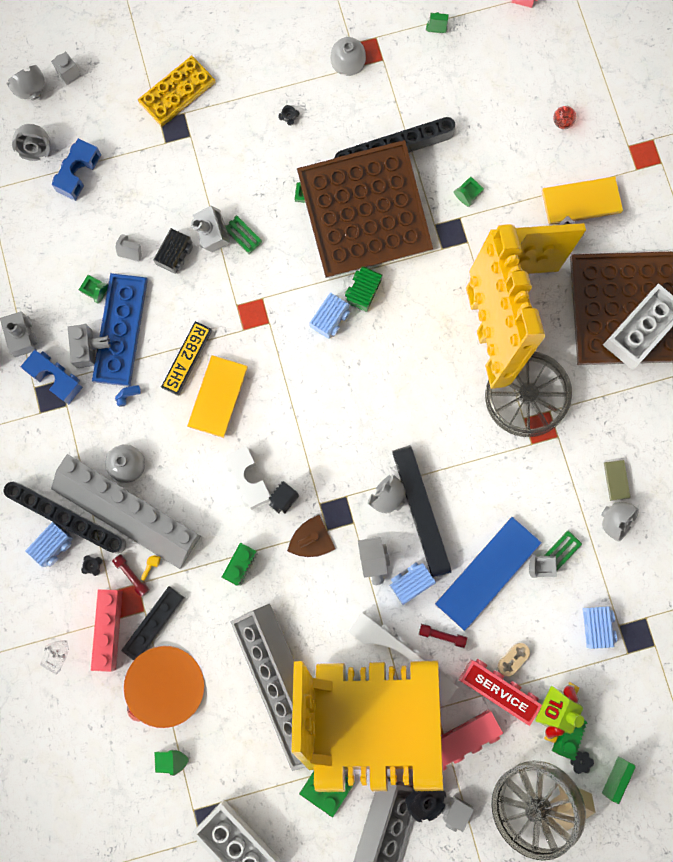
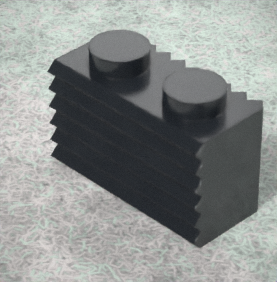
(173, 251)
(283, 498)

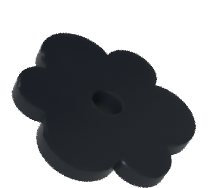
(585, 766)

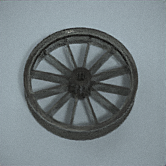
(530, 393)
(538, 810)

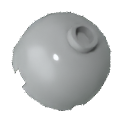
(348, 56)
(27, 83)
(31, 142)
(125, 463)
(388, 496)
(618, 519)

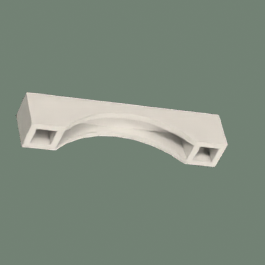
(369, 632)

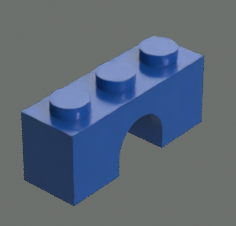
(81, 155)
(64, 386)

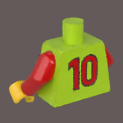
(560, 712)

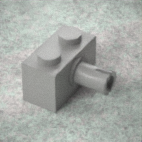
(210, 229)
(18, 334)
(83, 345)
(374, 559)

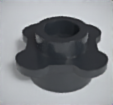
(287, 109)
(88, 560)

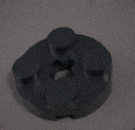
(420, 810)

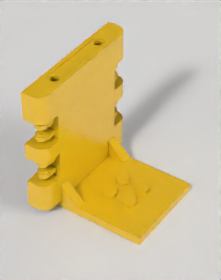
(501, 291)
(368, 725)

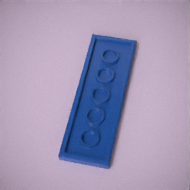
(122, 324)
(487, 573)

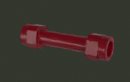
(120, 563)
(426, 631)

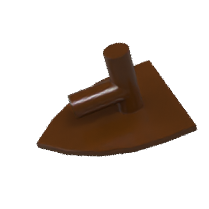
(311, 539)

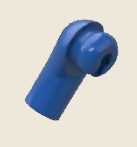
(121, 397)

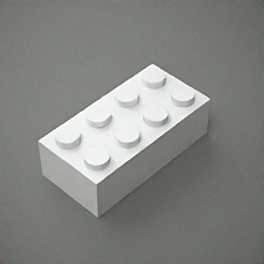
(643, 328)
(231, 838)

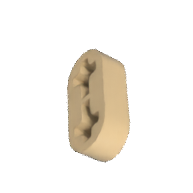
(517, 663)

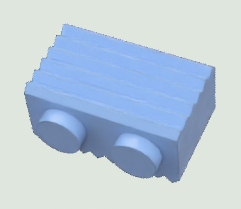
(330, 315)
(49, 545)
(412, 583)
(599, 627)

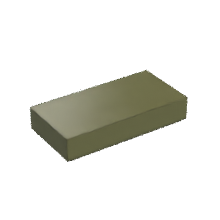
(617, 480)

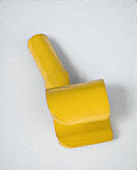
(151, 561)

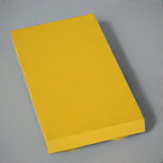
(176, 91)
(582, 200)
(217, 396)

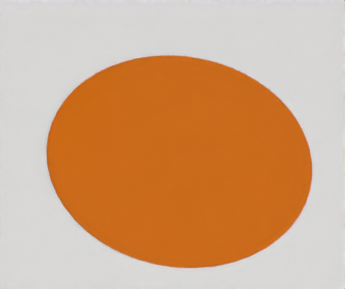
(163, 687)

